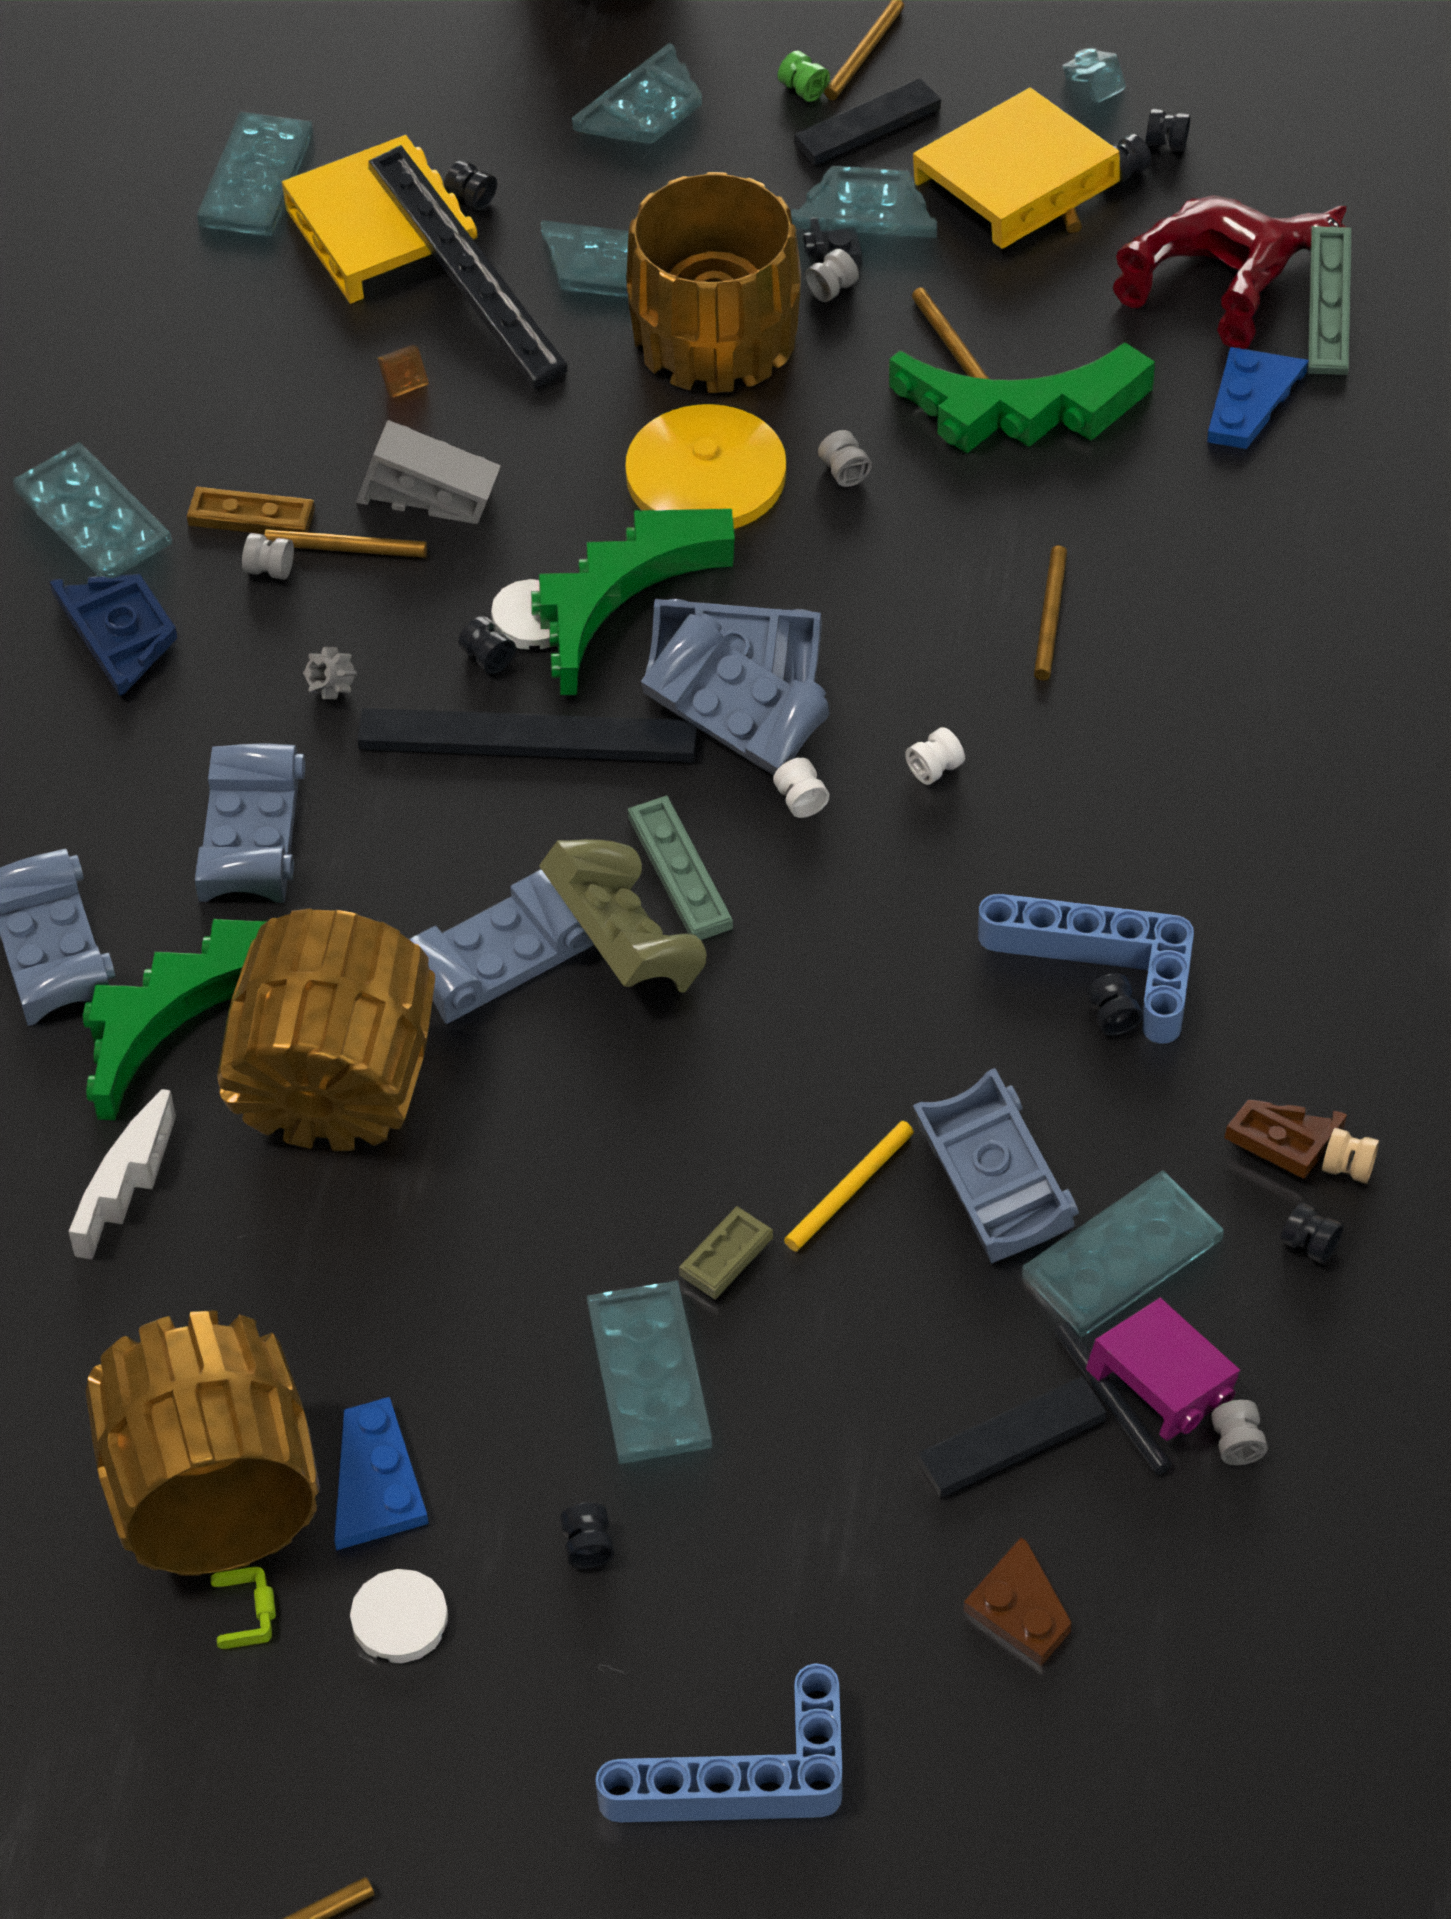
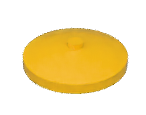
(707, 461)

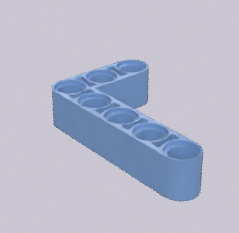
(1101, 937)
(740, 1773)

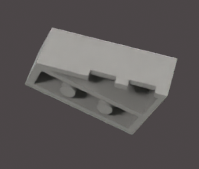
(427, 475)

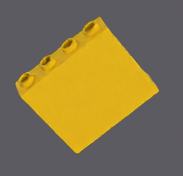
(1020, 165)
(355, 221)

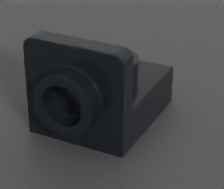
(820, 243)

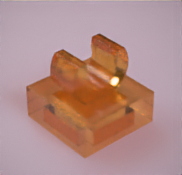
(403, 371)

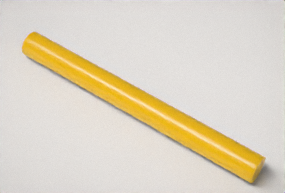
(848, 1186)

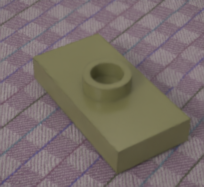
(725, 1252)

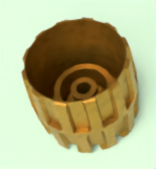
(714, 281)
(327, 1029)
(201, 1444)

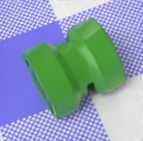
(807, 78)

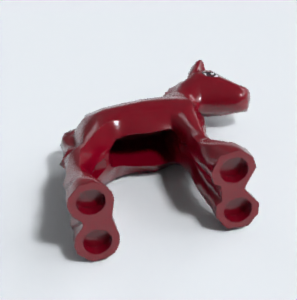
(1227, 232)

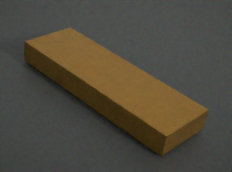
(249, 511)

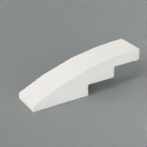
(127, 1165)

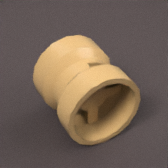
(1340, 1153)

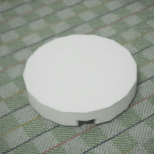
(513, 615)
(399, 1615)

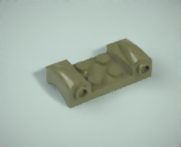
(596, 886)

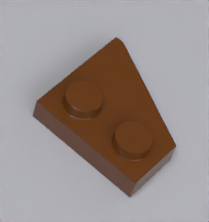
(1283, 1134)
(1020, 1605)

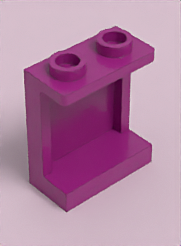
(1166, 1366)

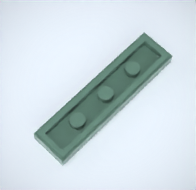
(1329, 300)
(680, 868)

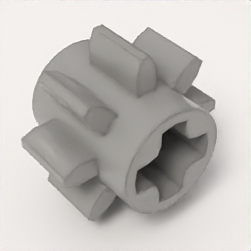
(329, 673)

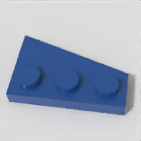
(1249, 393)
(375, 1478)

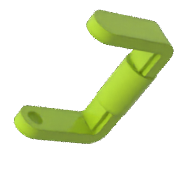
(263, 1604)

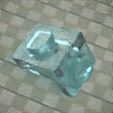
(1099, 70)

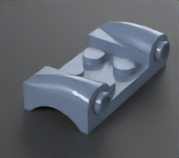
(773, 638)
(734, 695)
(249, 821)
(49, 934)
(501, 947)
(996, 1168)

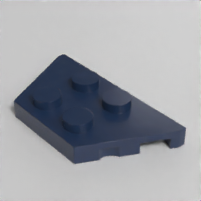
(118, 624)

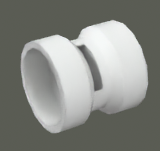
(934, 756)
(802, 790)

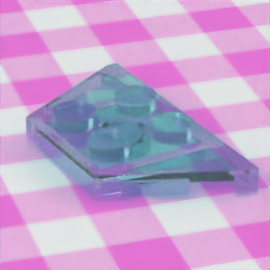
(643, 102)
(869, 201)
(588, 257)

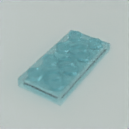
(250, 173)
(92, 511)
(1122, 1253)
(649, 1372)

